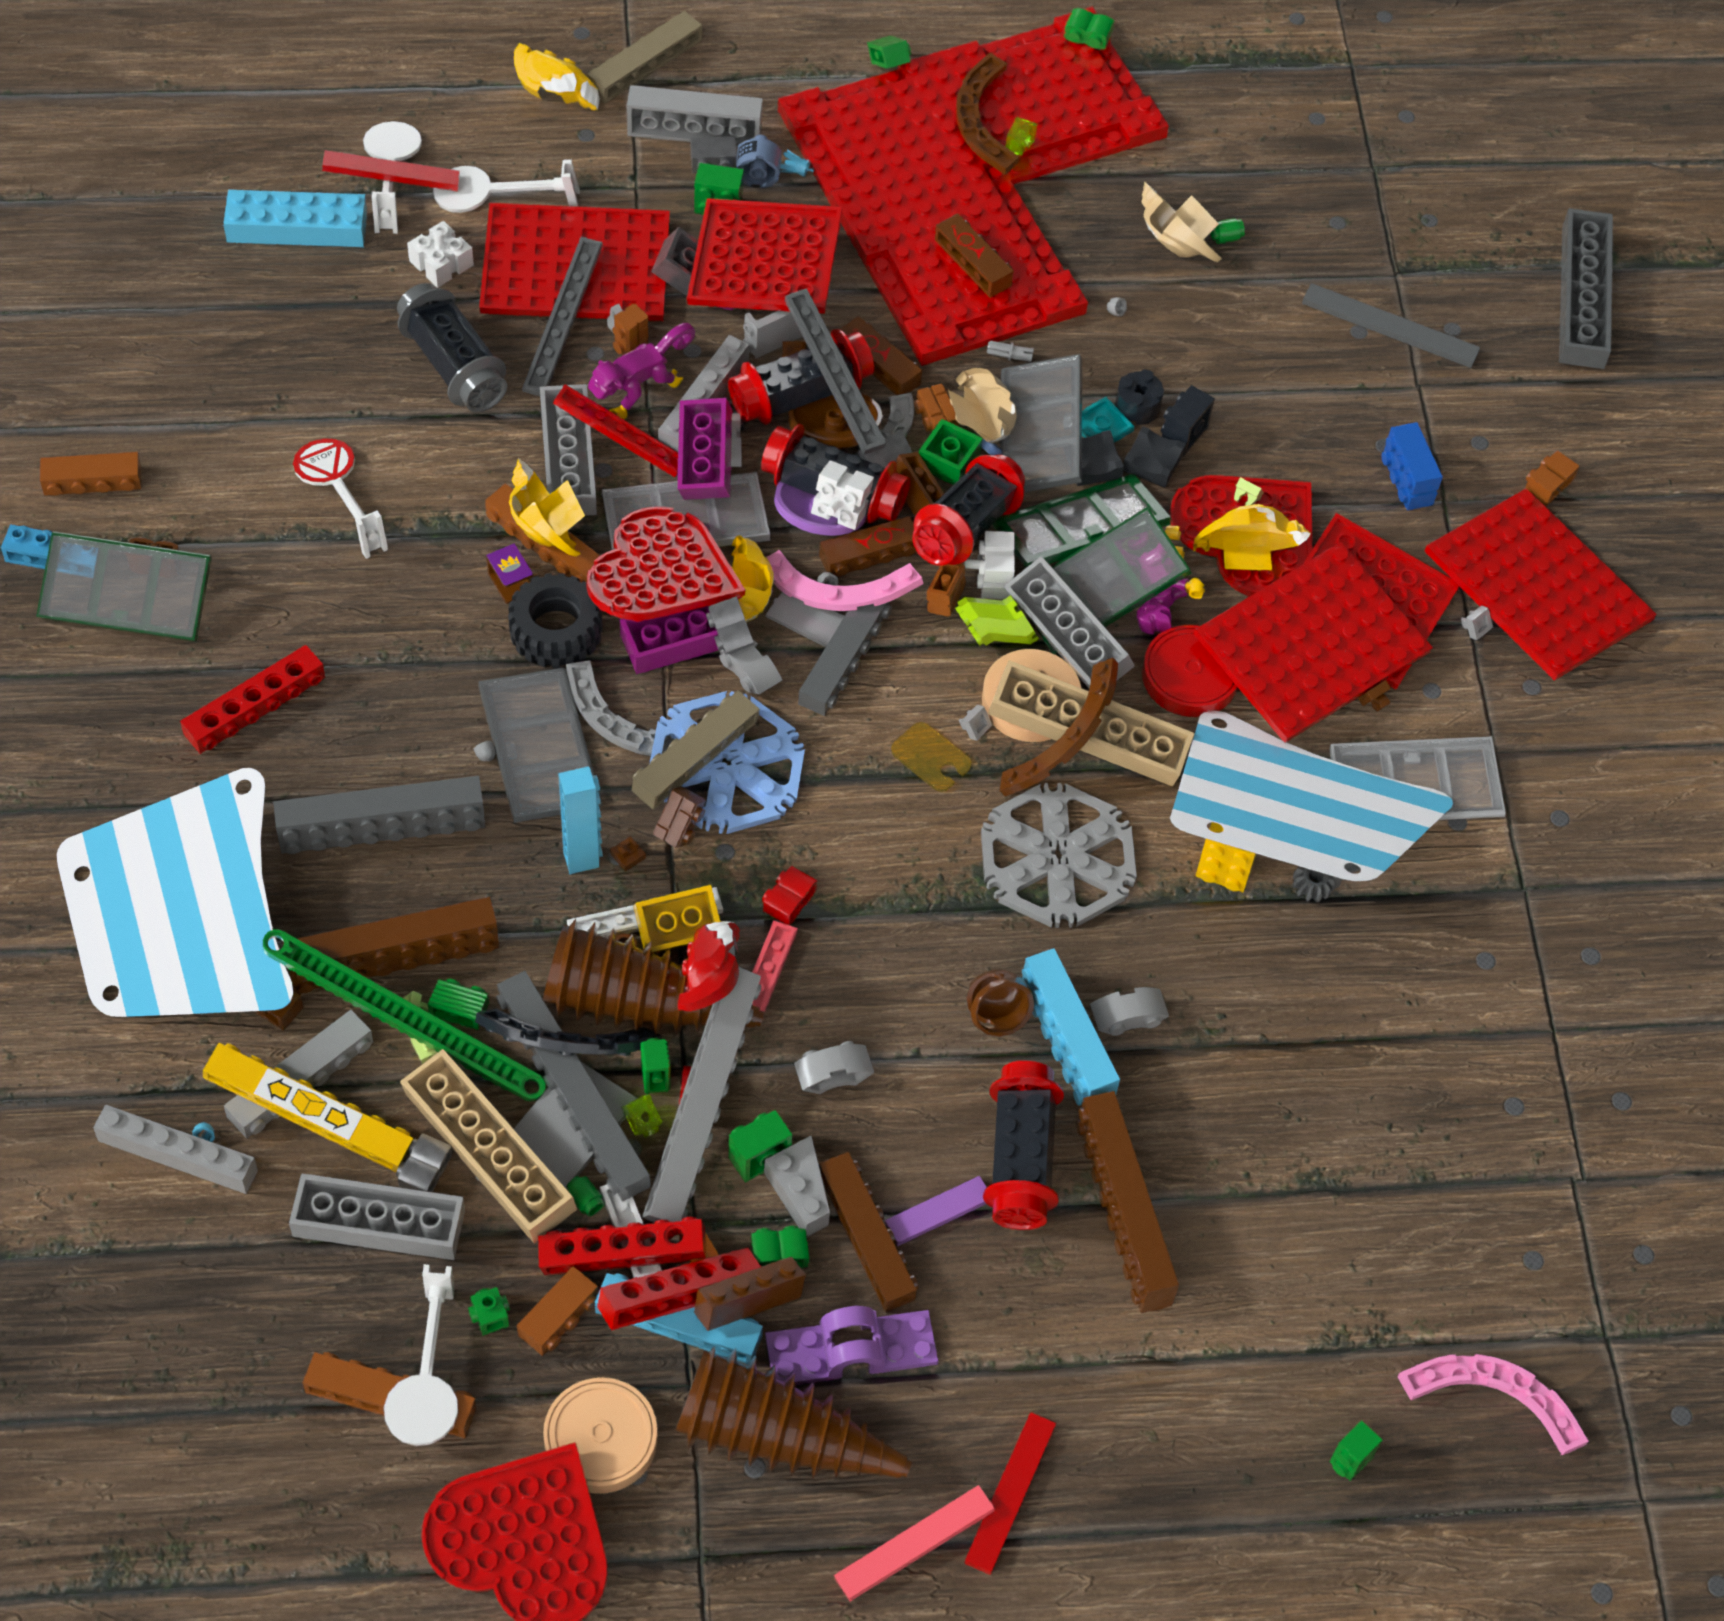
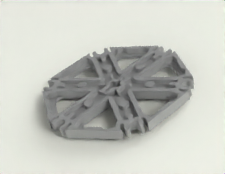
(1040, 856)

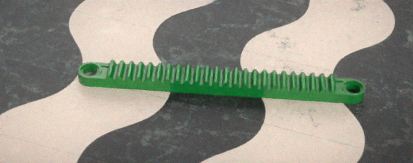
(403, 1015)

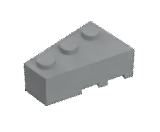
(799, 1185)

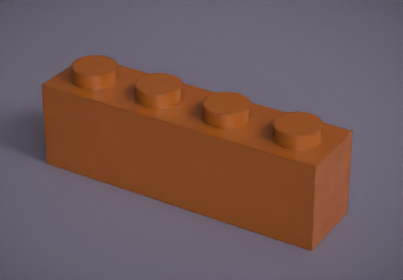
(90, 473)

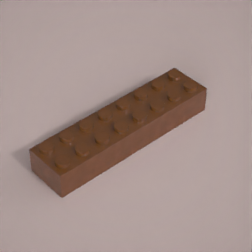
(408, 940)
(1127, 1203)

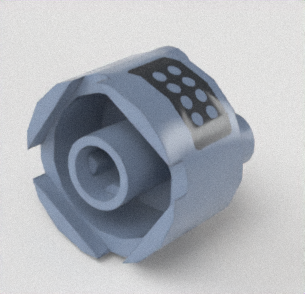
(760, 161)

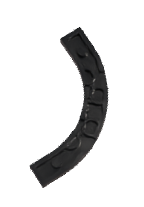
(564, 1042)

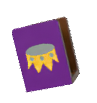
(508, 571)

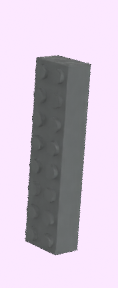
(1586, 289)
(379, 814)

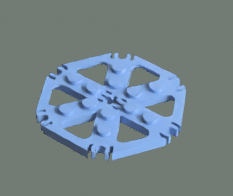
(742, 769)

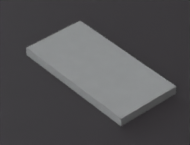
(553, 1139)

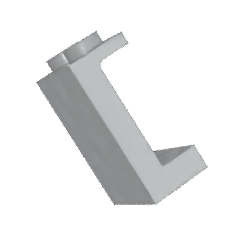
(769, 332)

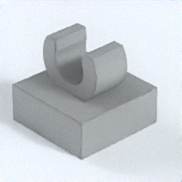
(1478, 622)
(976, 722)

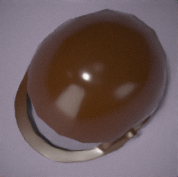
(1001, 1000)

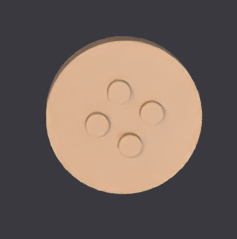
(1034, 659)
(611, 1429)

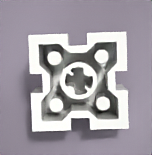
(440, 254)
(842, 495)
(994, 564)

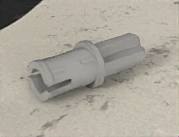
(1010, 351)

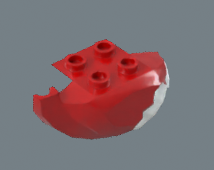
(710, 967)

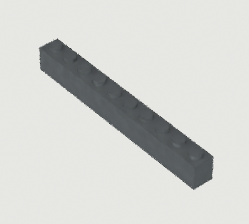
(577, 1093)

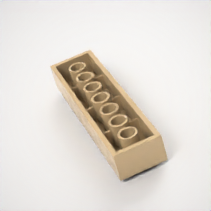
(1121, 738)
(488, 1145)

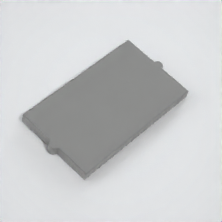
(805, 620)

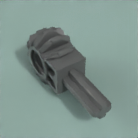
(1324, 885)

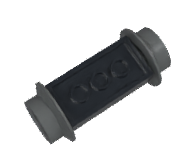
(452, 347)

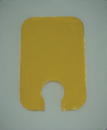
(926, 752)

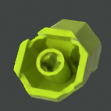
(995, 621)

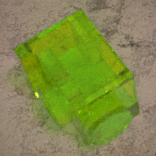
(1021, 135)
(633, 1113)

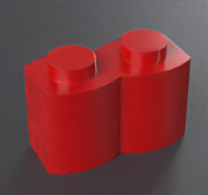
(790, 895)

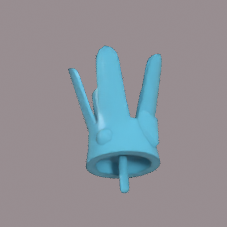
(795, 164)

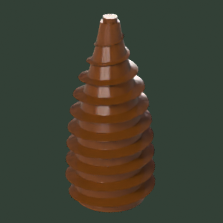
(620, 982)
(776, 1421)

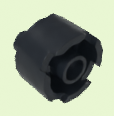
(1140, 396)

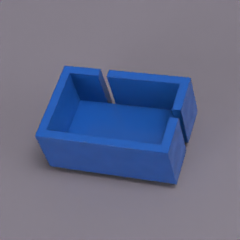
(1411, 466)

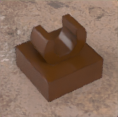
(1376, 696)
(627, 853)

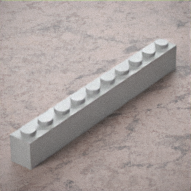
(701, 1101)

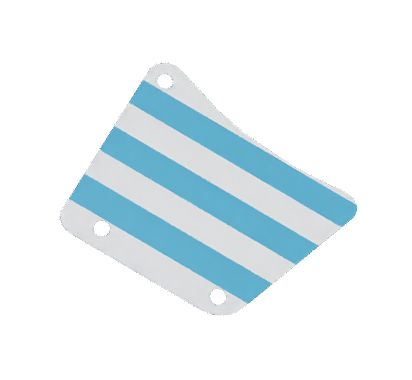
(1298, 803)
(177, 905)

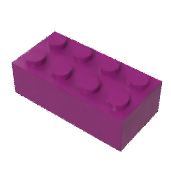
(704, 448)
(668, 639)

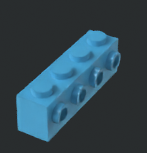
(26, 546)

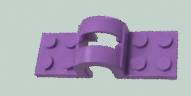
(897, 1344)

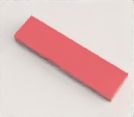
(772, 960)

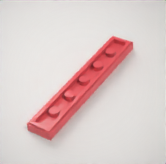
(914, 1543)

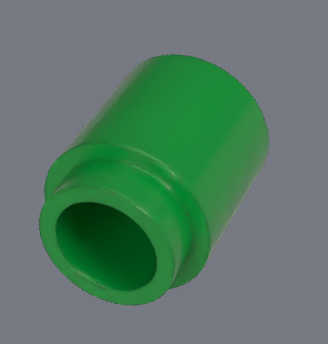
(1228, 231)
(585, 1195)

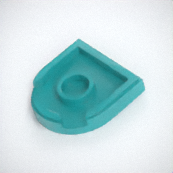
(1103, 417)

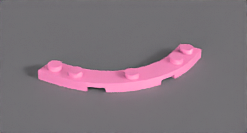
(841, 597)
(1502, 1376)

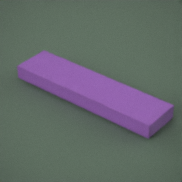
(937, 1211)

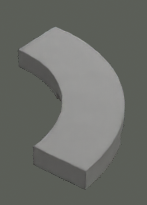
(900, 414)

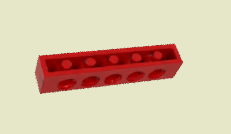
(260, 688)
(690, 1248)
(668, 1289)

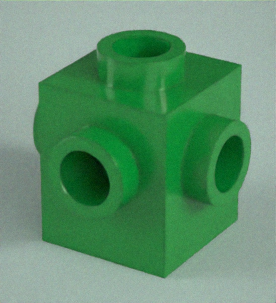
(489, 1310)

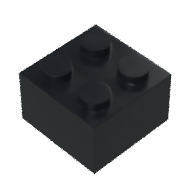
(1188, 417)

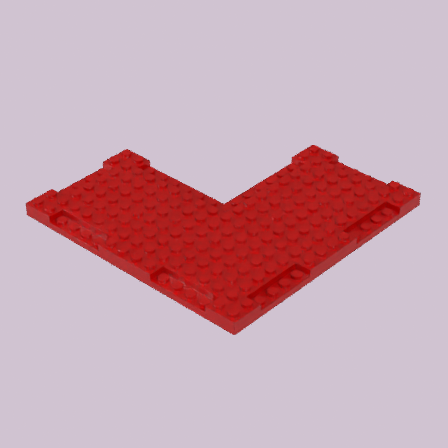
(901, 167)

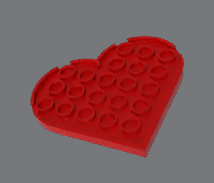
(1212, 496)
(661, 567)
(524, 1535)

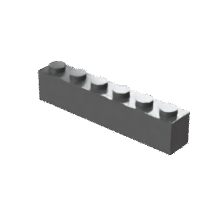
(841, 657)

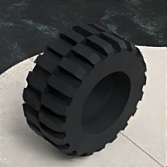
(561, 645)

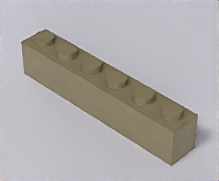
(646, 56)
(694, 749)

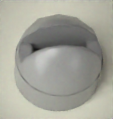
(1117, 306)
(829, 577)
(485, 751)

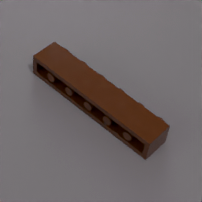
(867, 1232)

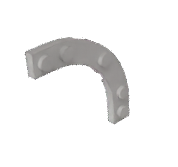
(601, 718)

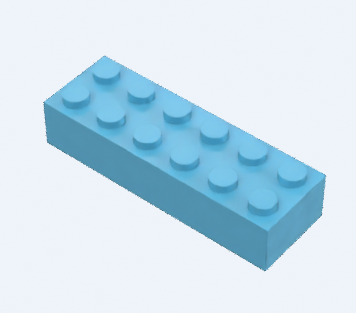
(295, 218)
(1068, 1027)

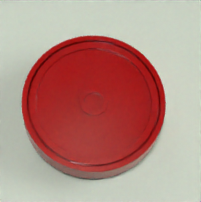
(1184, 674)

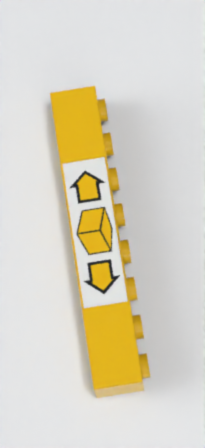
(307, 1106)

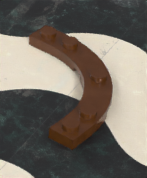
(969, 118)
(1076, 736)

